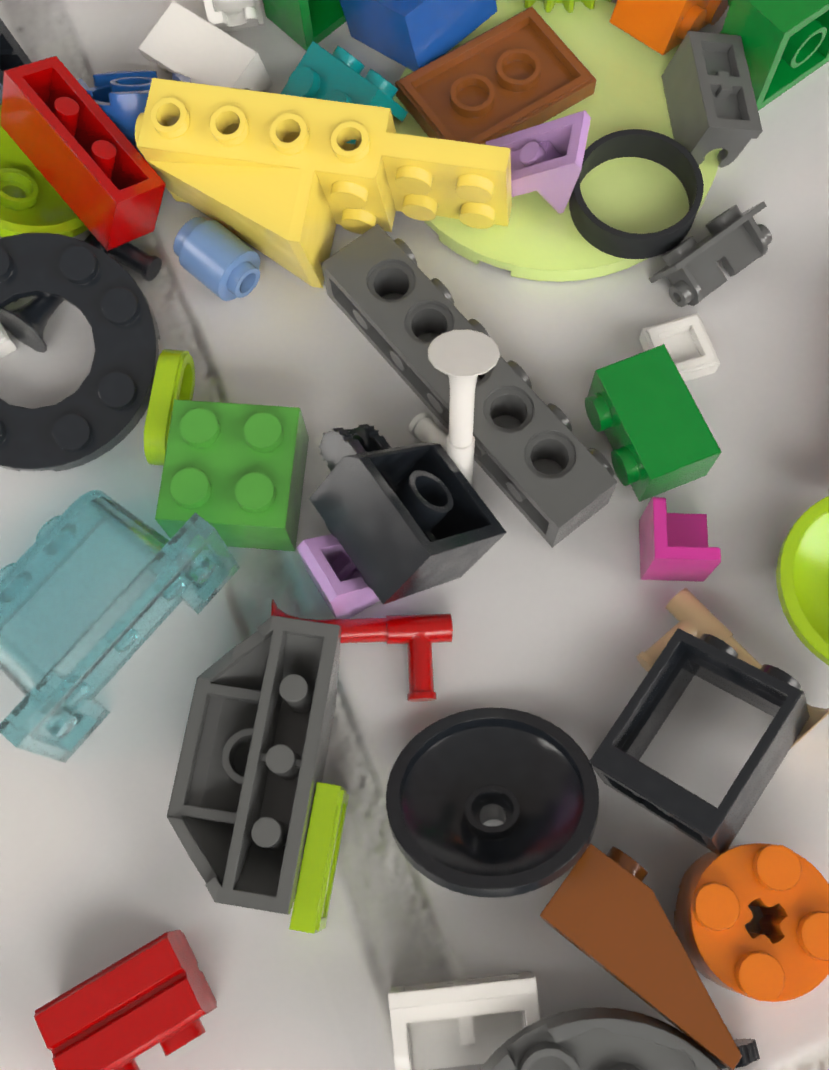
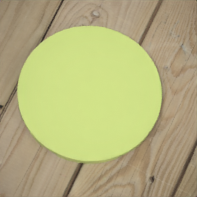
(621, 192)

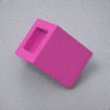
(674, 545)

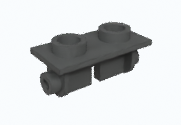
(732, 240)

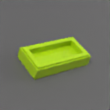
(319, 859)

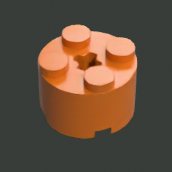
(793, 943)

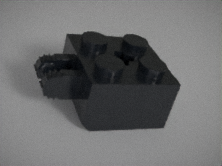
(401, 512)

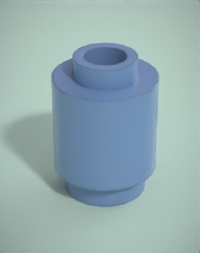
(217, 258)

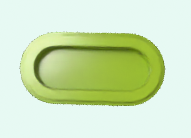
(172, 380)

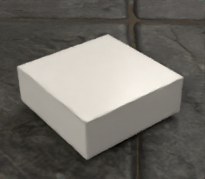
(686, 344)

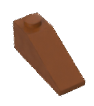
(626, 932)

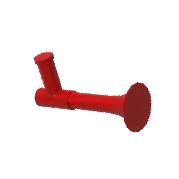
(413, 630)

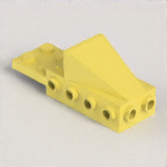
(285, 175)

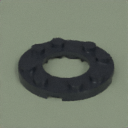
(123, 362)

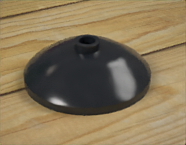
(485, 769)

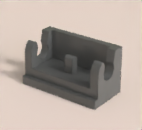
(711, 96)

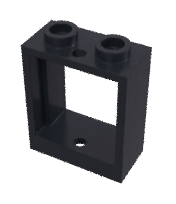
(717, 663)

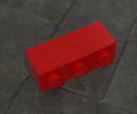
(80, 152)

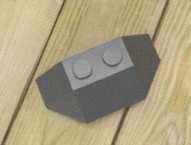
(255, 760)

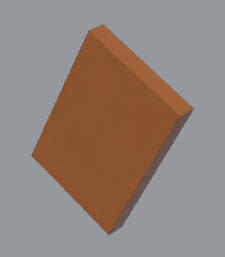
(497, 83)

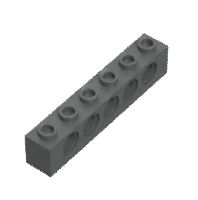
(552, 503)

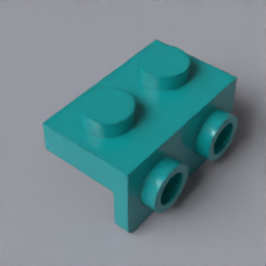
(339, 79)

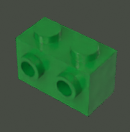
(650, 423)

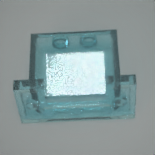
(85, 607)

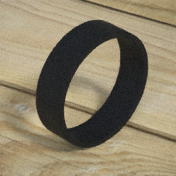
(649, 146)

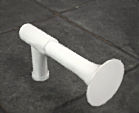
(463, 358)

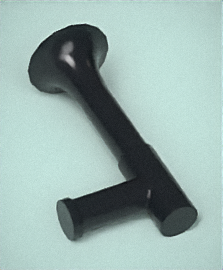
(29, 320)

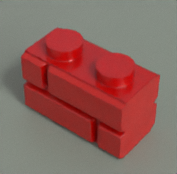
(129, 1009)

